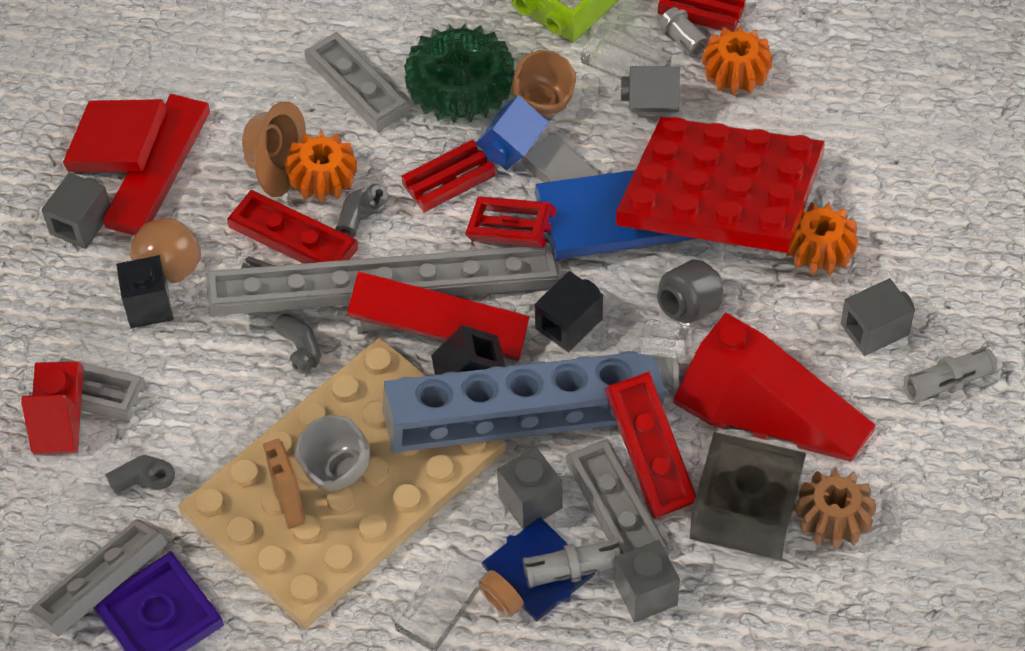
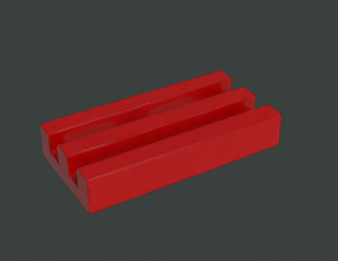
(700, 12)
(444, 171)
(510, 237)

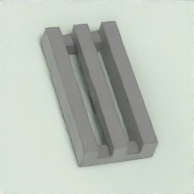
(109, 401)

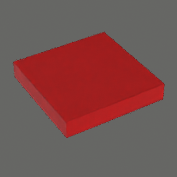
(115, 136)

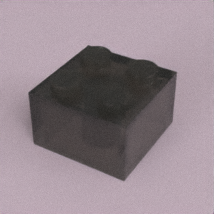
(747, 496)

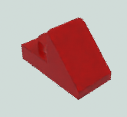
(54, 407)

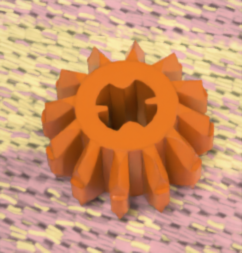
(737, 60)
(321, 166)
(824, 239)

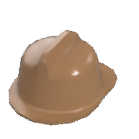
(268, 142)

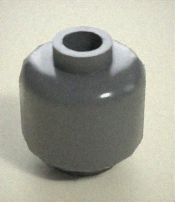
(690, 291)

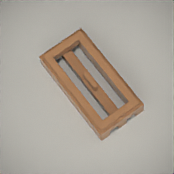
(284, 483)

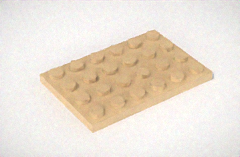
(343, 529)

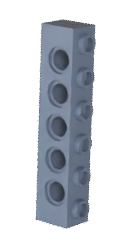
(508, 401)

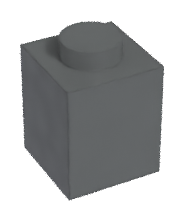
(652, 88)
(76, 210)
(877, 316)
(529, 487)
(646, 580)

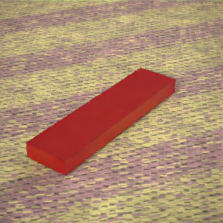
(145, 191)
(433, 313)

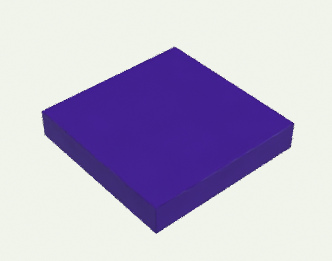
(159, 609)

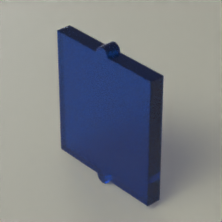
(507, 561)

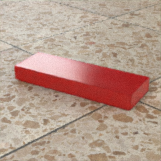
(290, 231)
(651, 444)

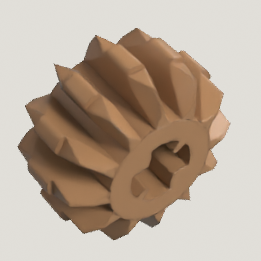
(835, 508)

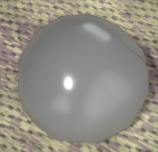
(333, 452)

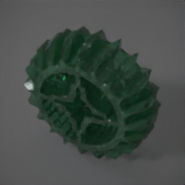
(459, 73)

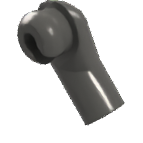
(359, 206)
(302, 336)
(142, 471)

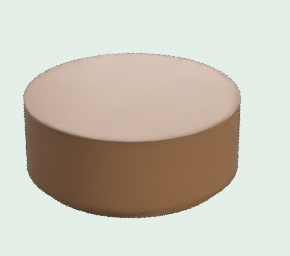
(500, 593)

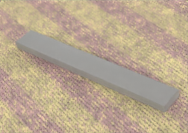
(333, 281)

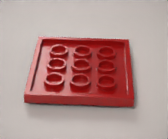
(722, 184)

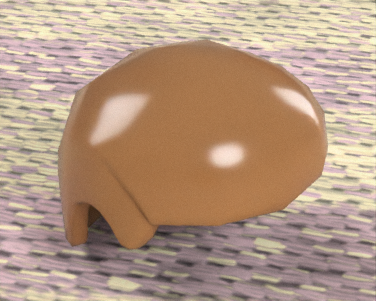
(544, 82)
(173, 243)

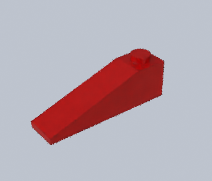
(758, 387)

